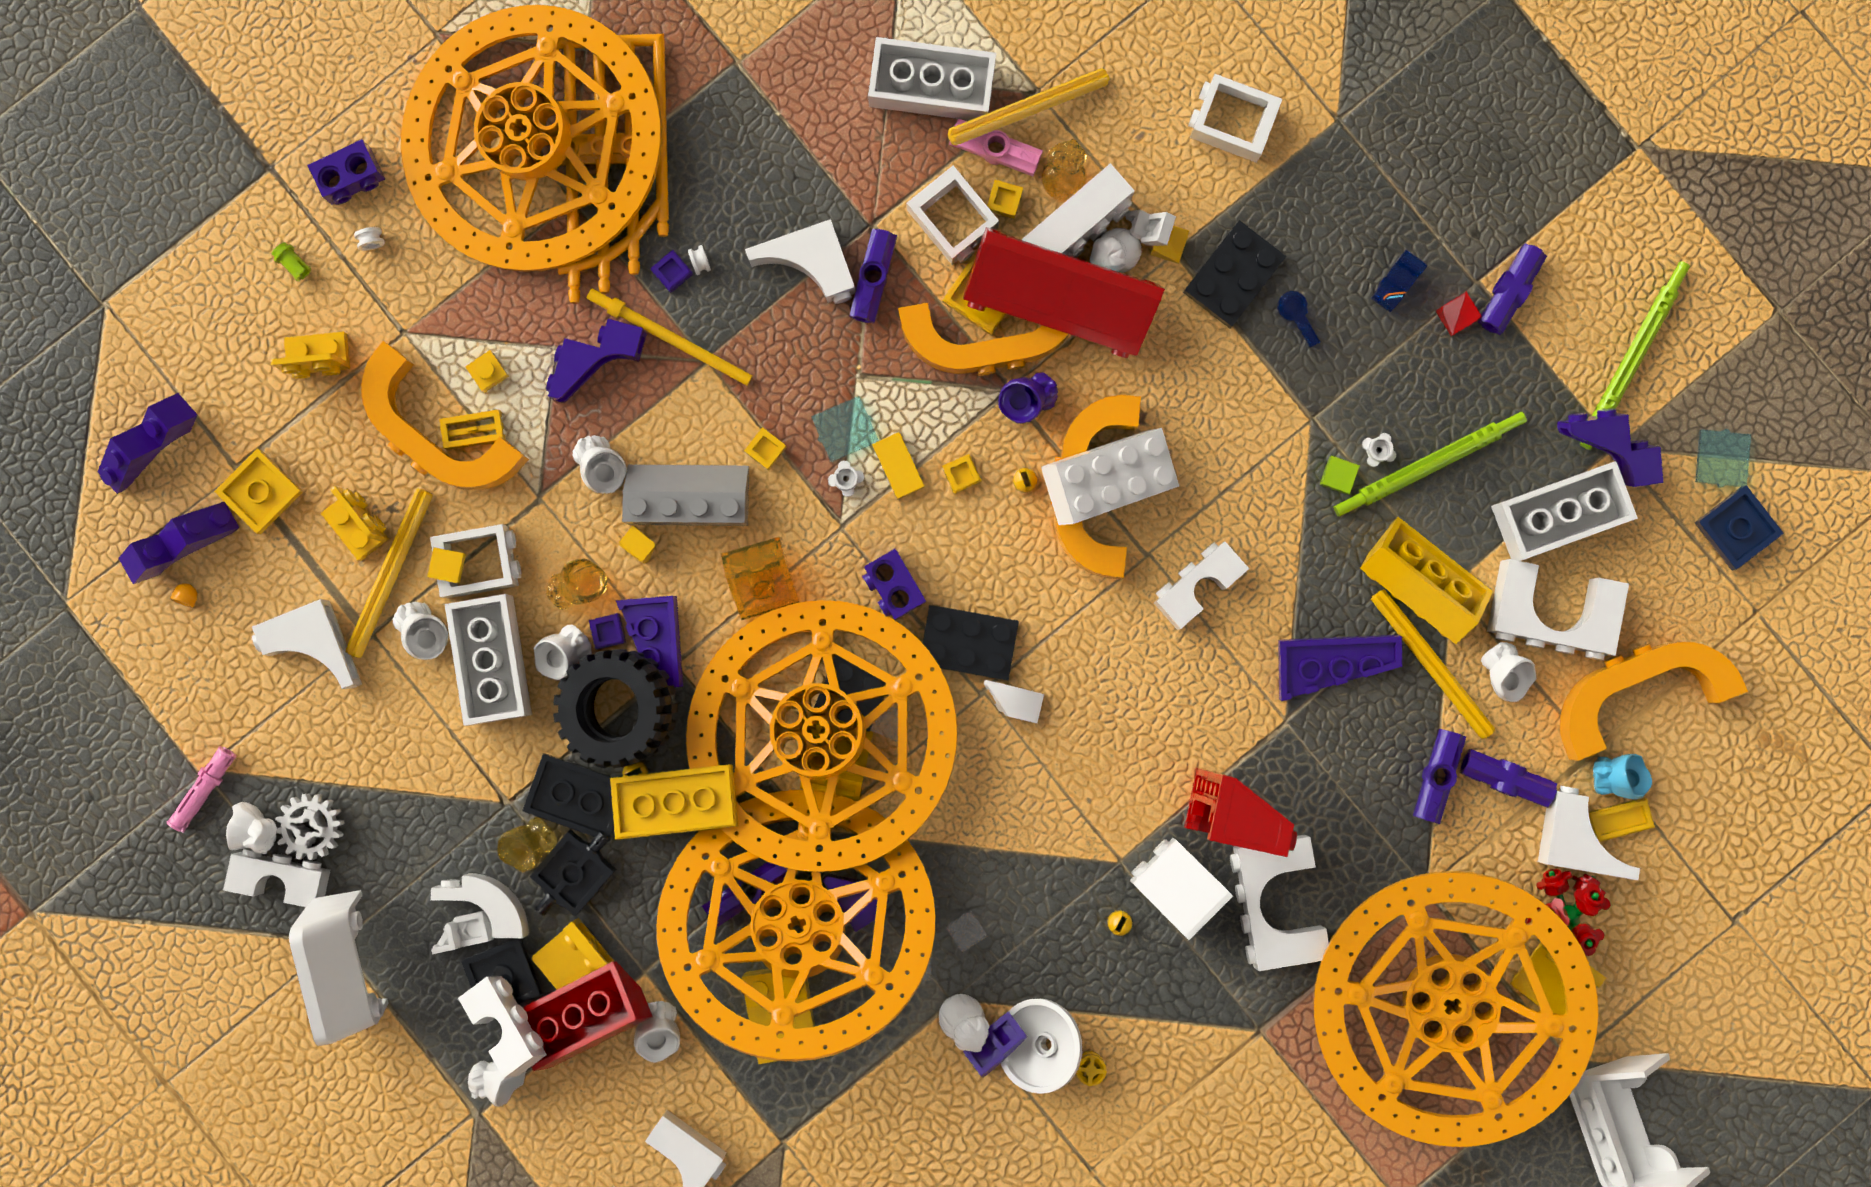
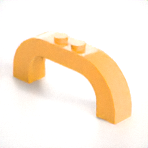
(978, 356)
(378, 393)
(1104, 414)
(1581, 707)

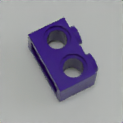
(344, 164)
(900, 581)

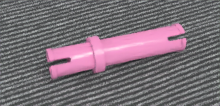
(208, 779)

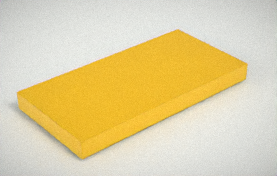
(674, 802)

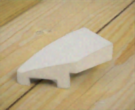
(1016, 701)
(464, 931)

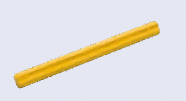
(1028, 107)
(388, 573)
(1433, 664)

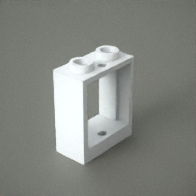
(1227, 142)
(932, 194)
(510, 568)

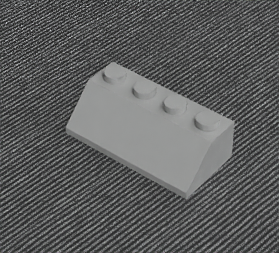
(686, 495)

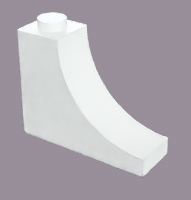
(813, 252)
(312, 632)
(1571, 842)

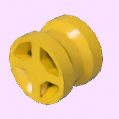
(1091, 1074)

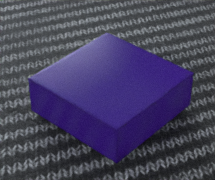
(671, 271)
(607, 631)

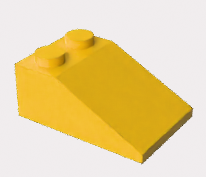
(763, 982)

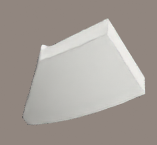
(1151, 228)

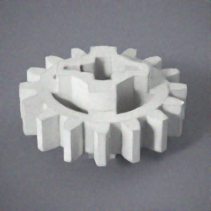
(304, 838)

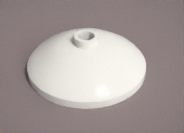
(1032, 1063)

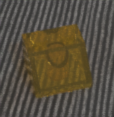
(759, 578)

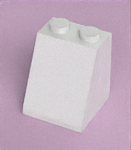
(1180, 887)

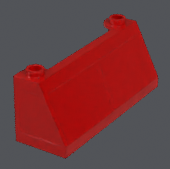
(1062, 293)
(1237, 815)

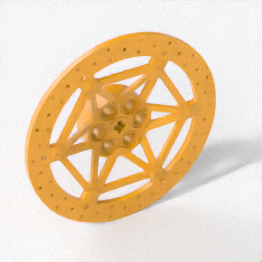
(455, 54)
(826, 716)
(790, 942)
(1452, 1017)

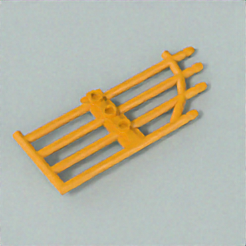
(589, 150)

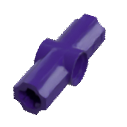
(877, 258)
(1512, 289)
(1446, 756)
(1508, 778)
(730, 904)

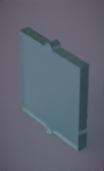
(845, 429)
(1723, 458)

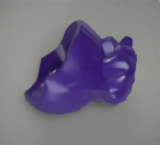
(1026, 397)

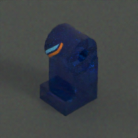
(1398, 280)

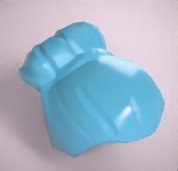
(1622, 776)

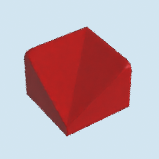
(1458, 313)

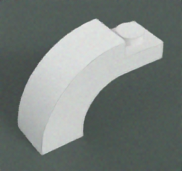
(495, 898)

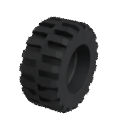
(579, 719)

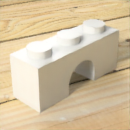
(1178, 600)
(250, 872)
(519, 1044)

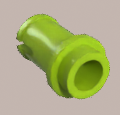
(291, 261)

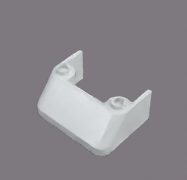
(331, 969)
(1616, 1129)

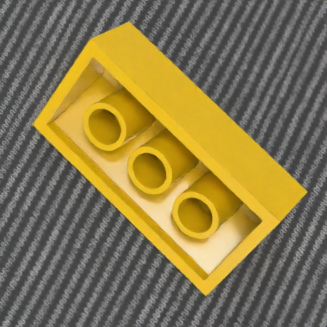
(1427, 580)

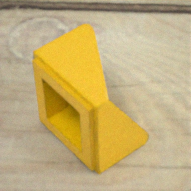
(1175, 246)
(637, 545)

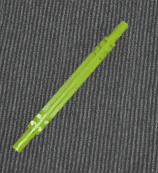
(1642, 341)
(1430, 464)

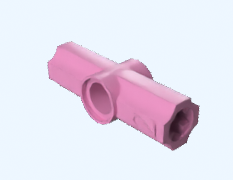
(1014, 155)

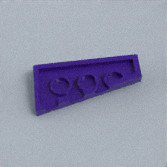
(1325, 662)

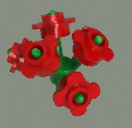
(1588, 901)

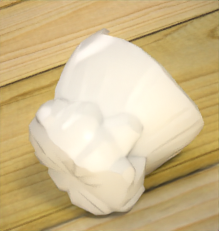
(1116, 250)
(600, 466)
(421, 633)
(559, 651)
(1509, 673)
(250, 829)
(964, 1022)
(659, 1035)
(488, 1082)

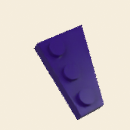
(656, 632)

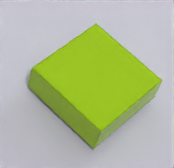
(1339, 475)

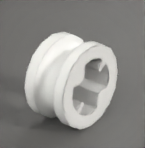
(369, 238)
(699, 260)

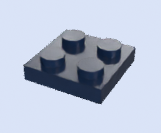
(1739, 528)

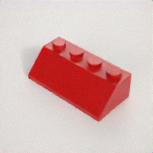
(586, 1013)

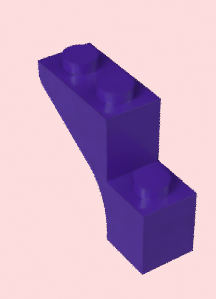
(580, 361)
(1610, 432)
(135, 448)
(176, 540)

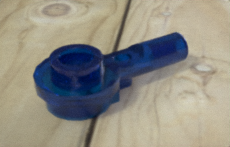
(1293, 307)

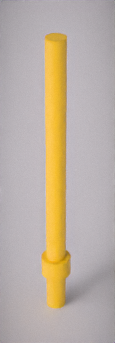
(617, 309)

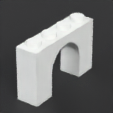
(1515, 616)
(1269, 946)
(688, 1149)

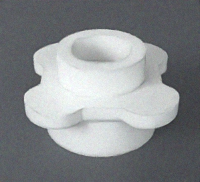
(1384, 442)
(846, 487)

